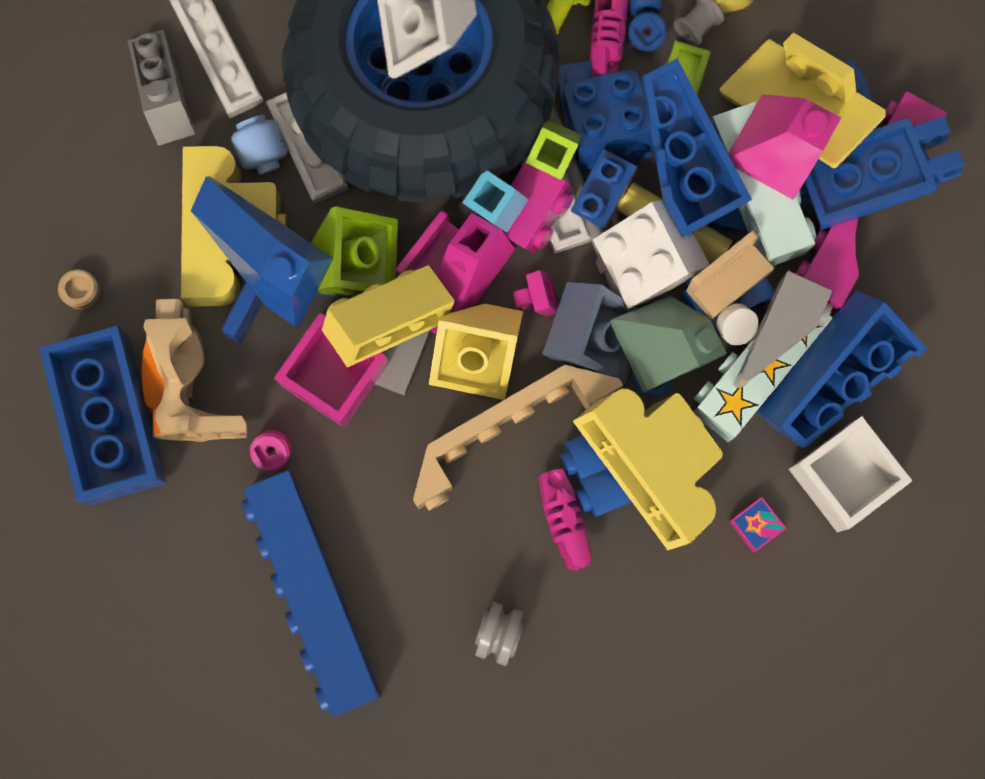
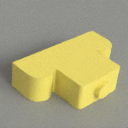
(205, 269)
(656, 460)

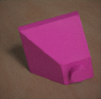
(783, 141)

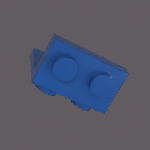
(609, 116)

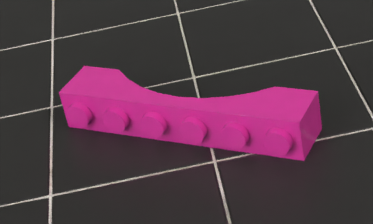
(835, 252)

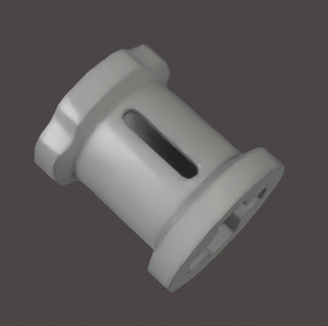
(698, 21)

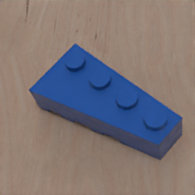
(840, 368)

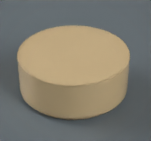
(79, 289)

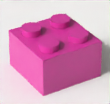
(322, 378)

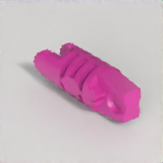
(608, 36)
(565, 519)

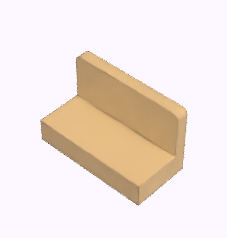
(729, 277)

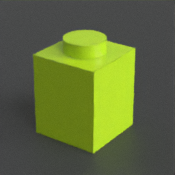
(553, 149)

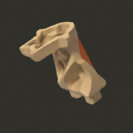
(169, 366)

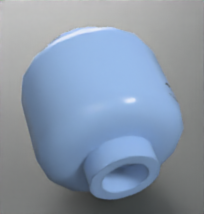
(259, 144)

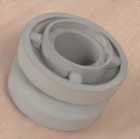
(499, 633)

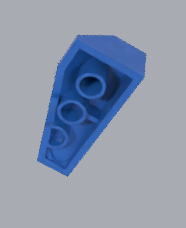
(268, 255)

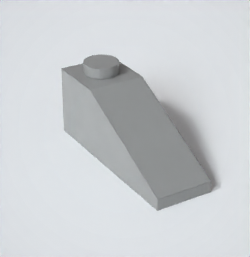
(790, 316)

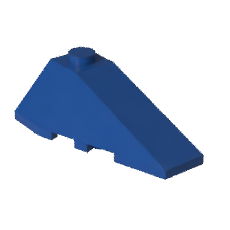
(690, 158)

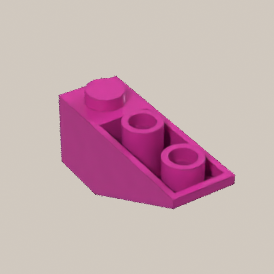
(473, 261)

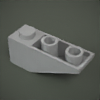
(160, 88)

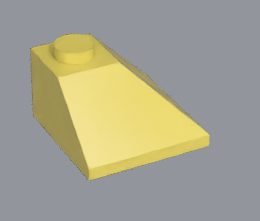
(476, 350)

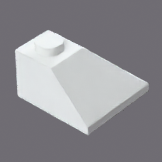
(421, 30)

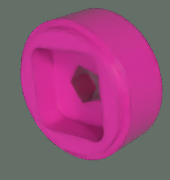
(270, 450)

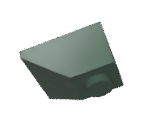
(666, 341)

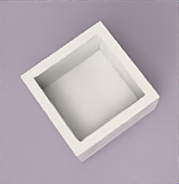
(649, 254)
(850, 475)

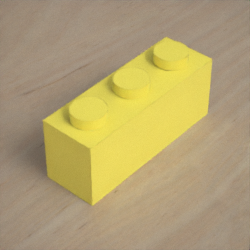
(386, 315)

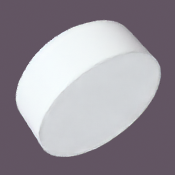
(737, 324)

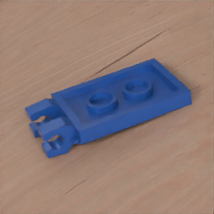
(882, 172)

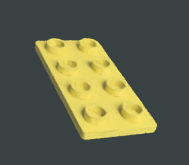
(812, 74)

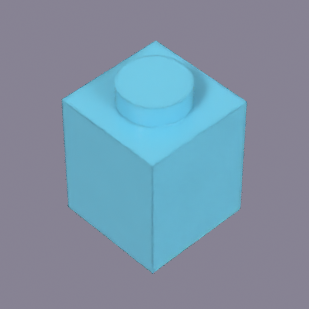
(495, 201)

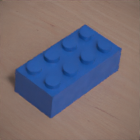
(102, 416)

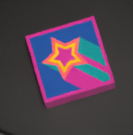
(757, 524)

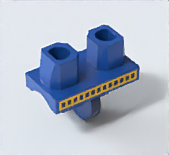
(604, 189)

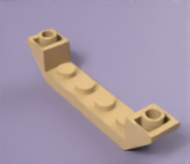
(432, 481)

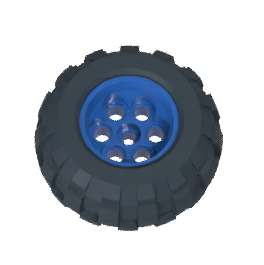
(419, 144)

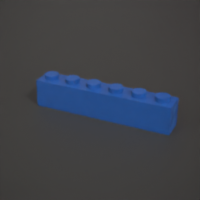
(311, 593)

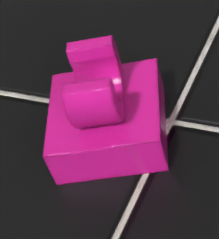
(539, 295)

